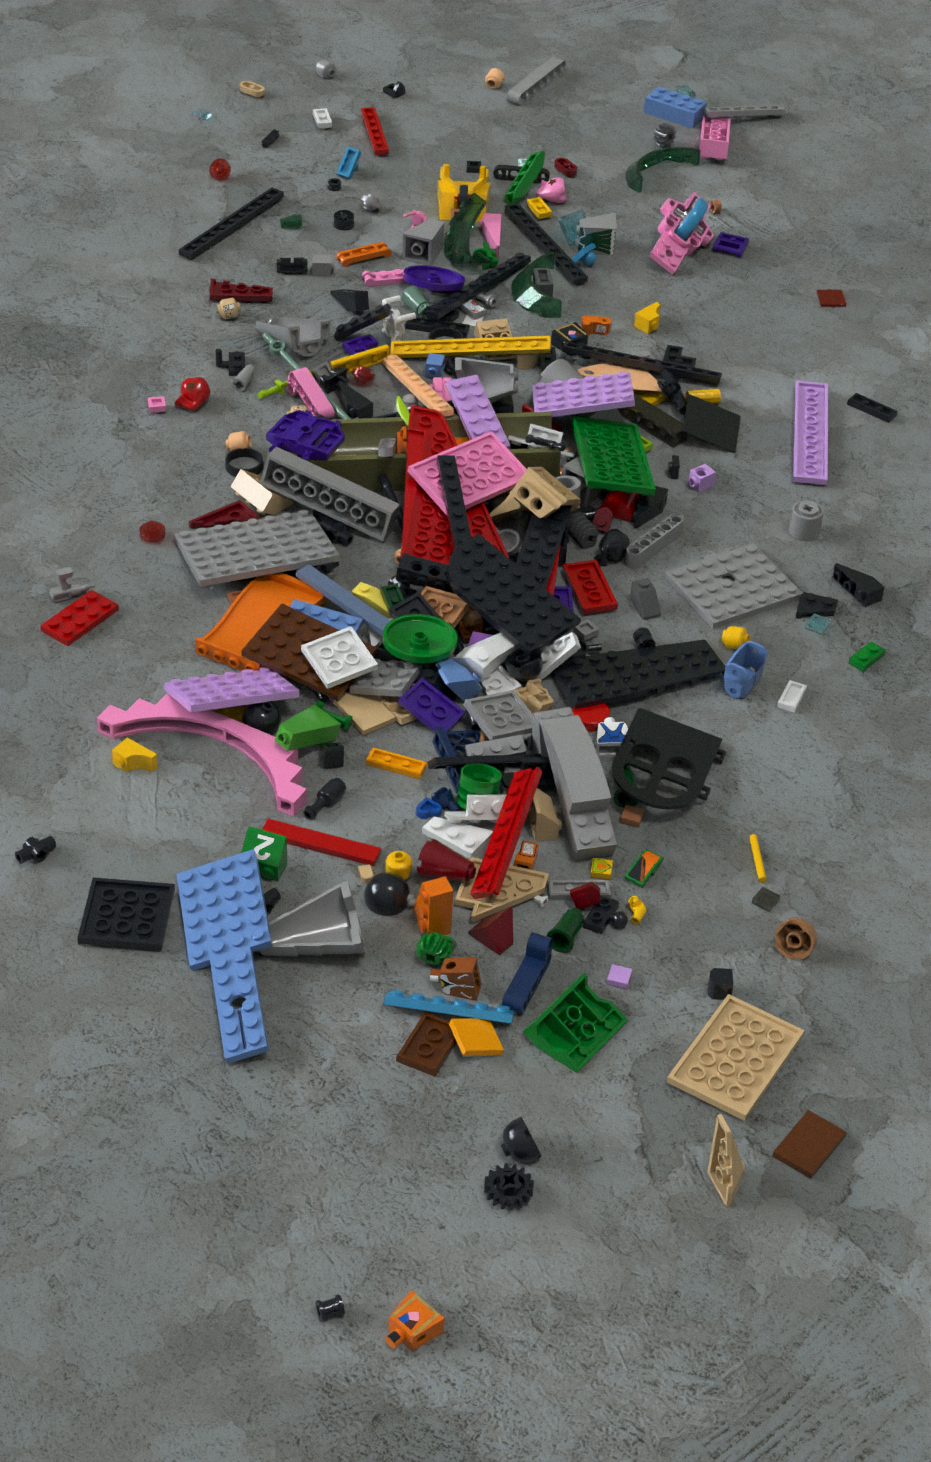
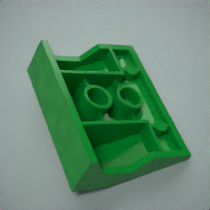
(575, 1025)

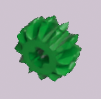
(433, 949)

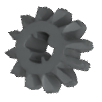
(664, 135)

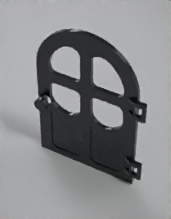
(671, 742)

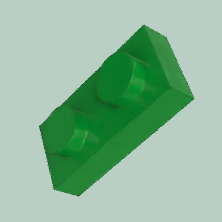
(867, 656)

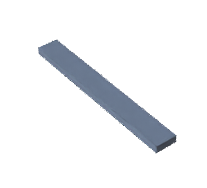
(343, 598)

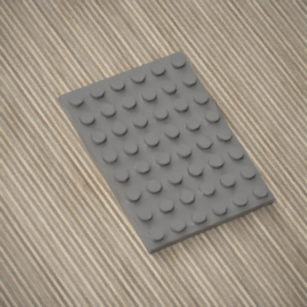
(255, 547)

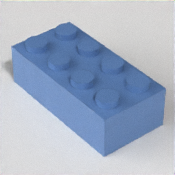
(674, 107)

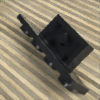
(543, 763)

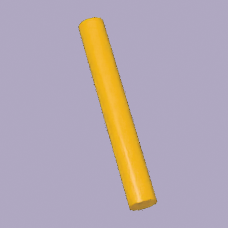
(757, 858)

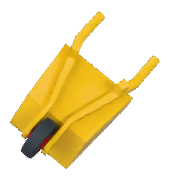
(453, 193)

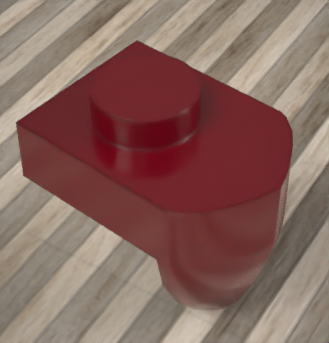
(603, 519)
(585, 895)

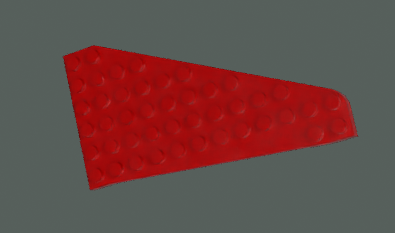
(424, 523)

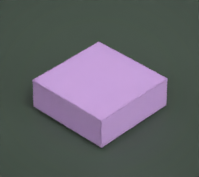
(619, 976)

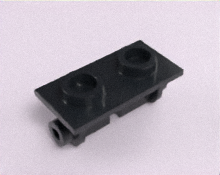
(285, 266)

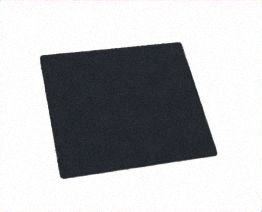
(711, 423)

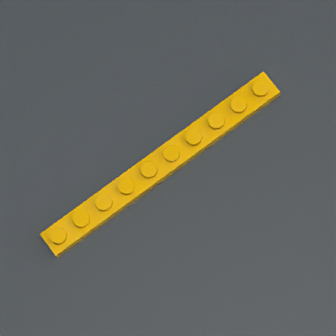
(472, 346)

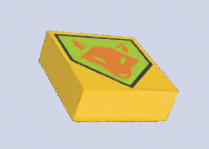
(601, 868)

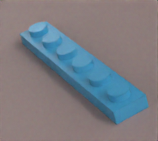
(456, 1007)

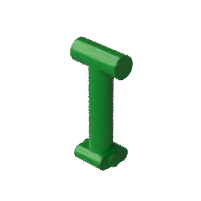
(344, 721)

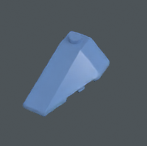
(459, 678)

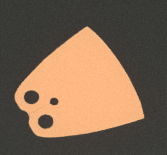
(640, 378)

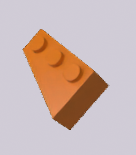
(434, 906)

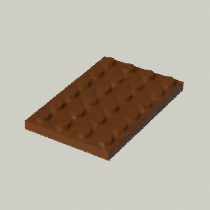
(279, 648)

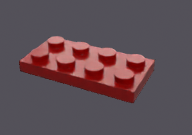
(589, 586)
(79, 617)

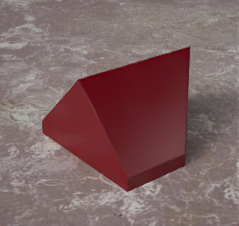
(495, 931)

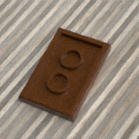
(428, 1045)
(809, 1144)

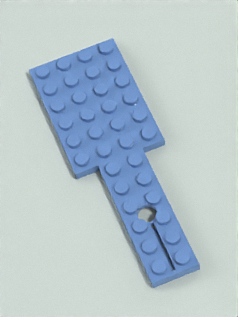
(223, 927)

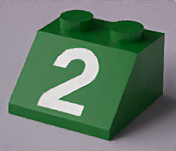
(270, 852)

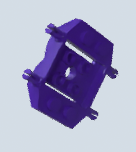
(299, 432)

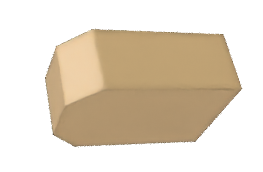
(365, 873)

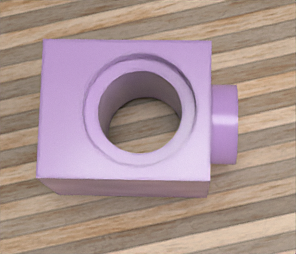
(702, 478)

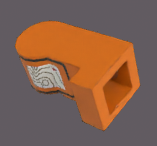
(596, 325)
(527, 854)

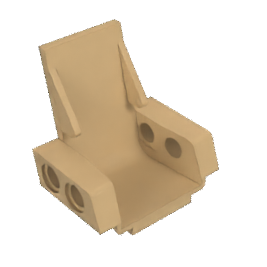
(534, 486)

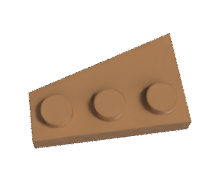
(446, 605)

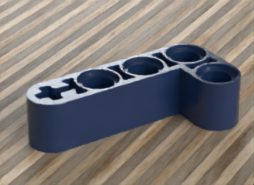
(529, 973)

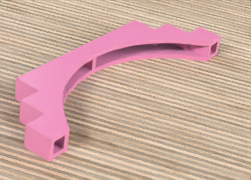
(259, 746)

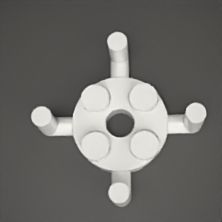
(392, 323)

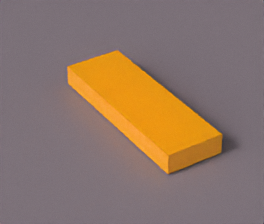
(396, 763)

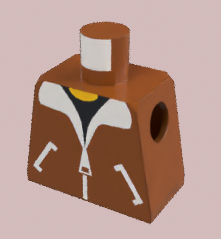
(459, 977)

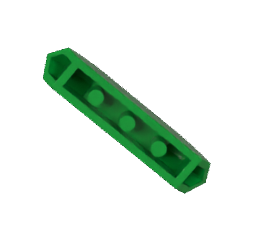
(525, 178)

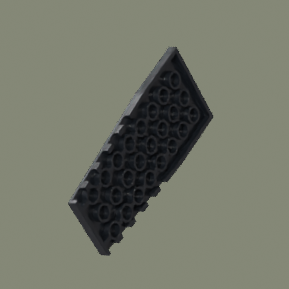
(634, 672)

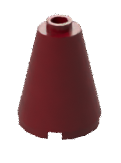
(441, 861)

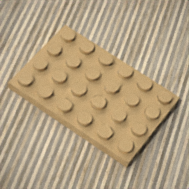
(735, 1057)

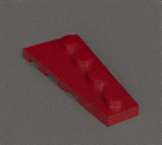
(240, 292)

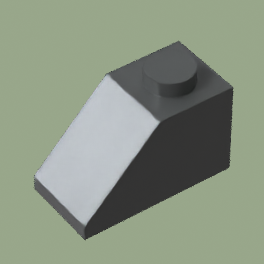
(645, 598)

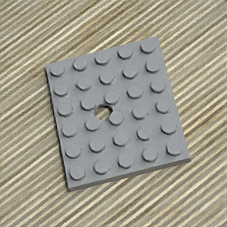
(720, 601)

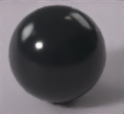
(386, 894)

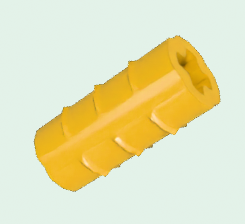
(712, 395)

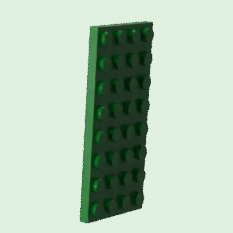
(612, 455)

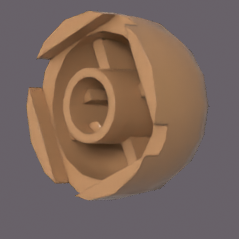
(796, 938)

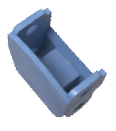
(738, 676)

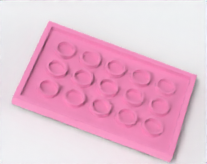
(483, 467)

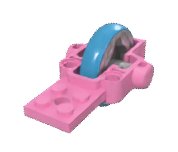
(681, 231)

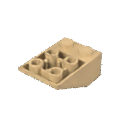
(494, 329)

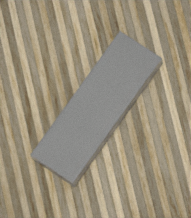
(561, 888)

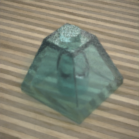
(569, 223)

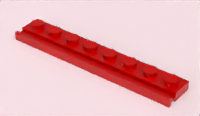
(506, 833)

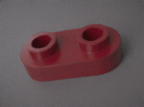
(565, 167)

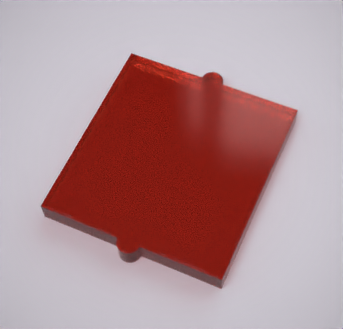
(831, 298)

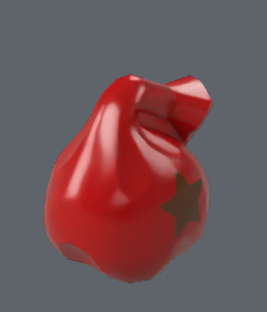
(193, 393)

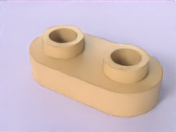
(252, 89)

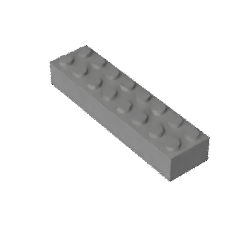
(329, 494)

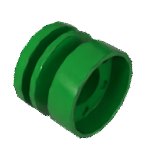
(477, 780)

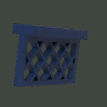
(447, 748)

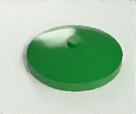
(419, 638)

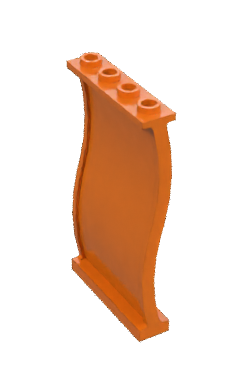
(249, 614)

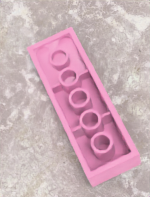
(714, 138)

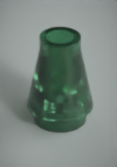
(292, 221)

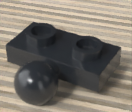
(603, 913)

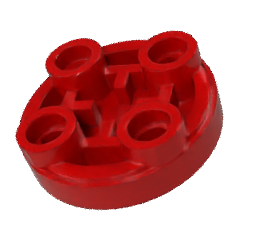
(592, 715)

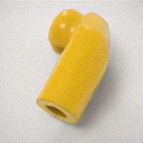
(638, 909)

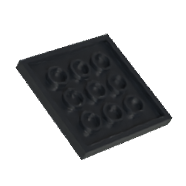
(126, 913)

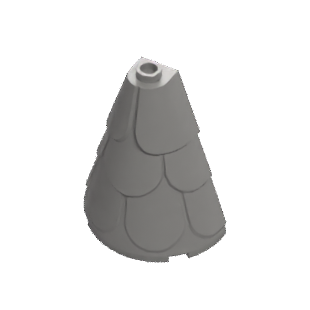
(319, 927)

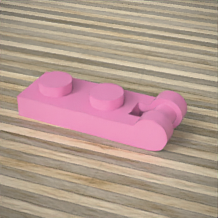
(383, 277)

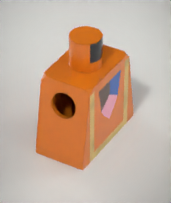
(414, 1323)

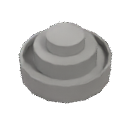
(370, 202)

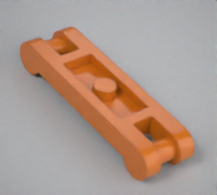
(363, 253)

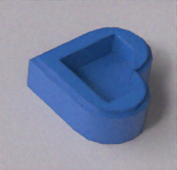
(428, 808)

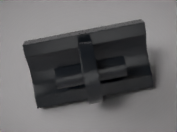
(331, 382)

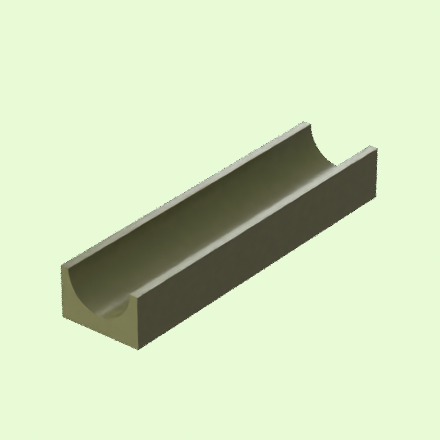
(364, 435)

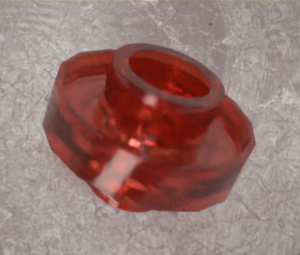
(220, 169)
(363, 375)
(152, 531)

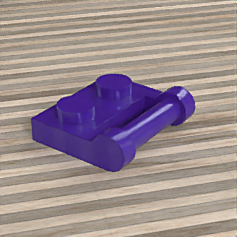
(730, 244)

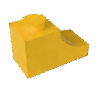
(648, 318)
(132, 756)

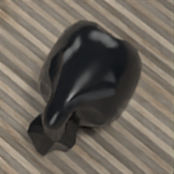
(612, 547)

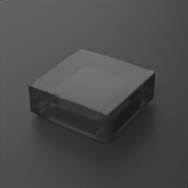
(765, 899)

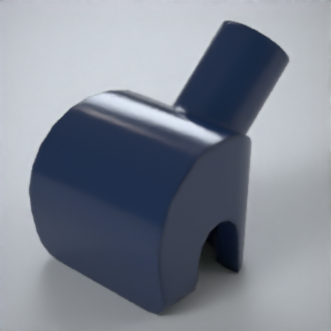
(445, 798)

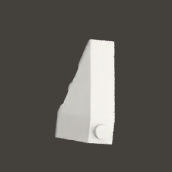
(486, 655)

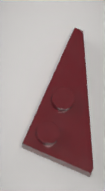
(225, 515)

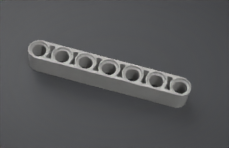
(536, 81)

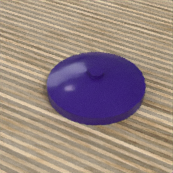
(433, 278)

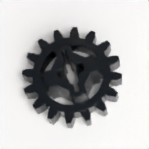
(508, 1186)

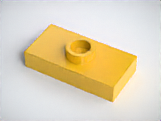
(539, 208)

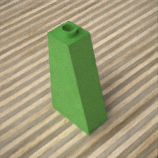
(307, 729)

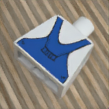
(609, 737)

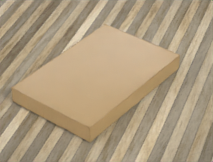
(367, 711)

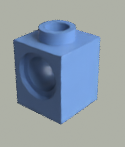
(434, 365)

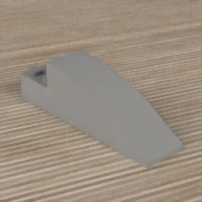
(580, 787)

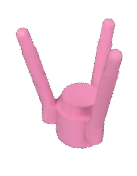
(417, 218)

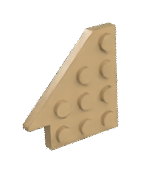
(518, 886)

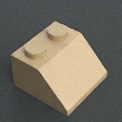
(543, 817)

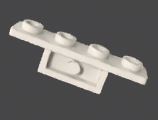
(542, 432)
(478, 808)

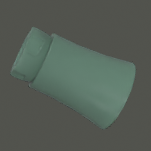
(415, 300)

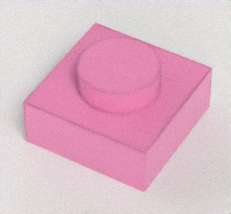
(156, 404)

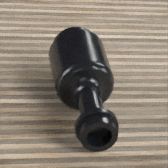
(326, 796)

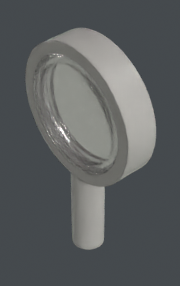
(510, 540)

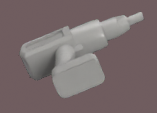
(67, 590)

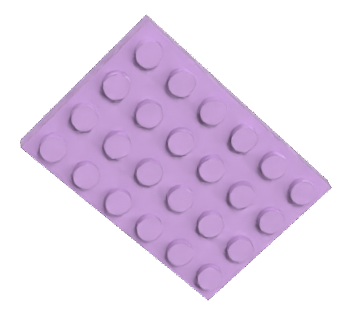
(584, 394)
(230, 689)

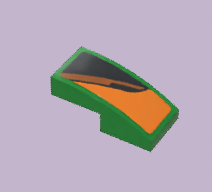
(643, 868)

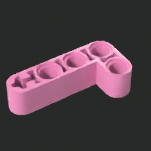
(304, 384)

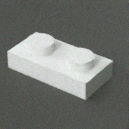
(322, 118)

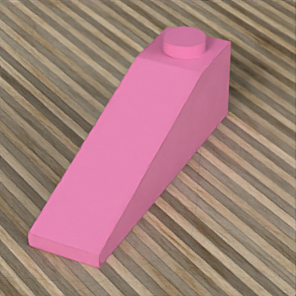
(491, 230)

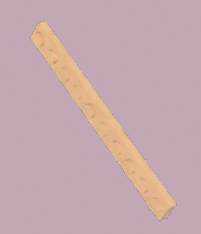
(417, 385)

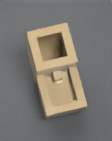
(527, 361)

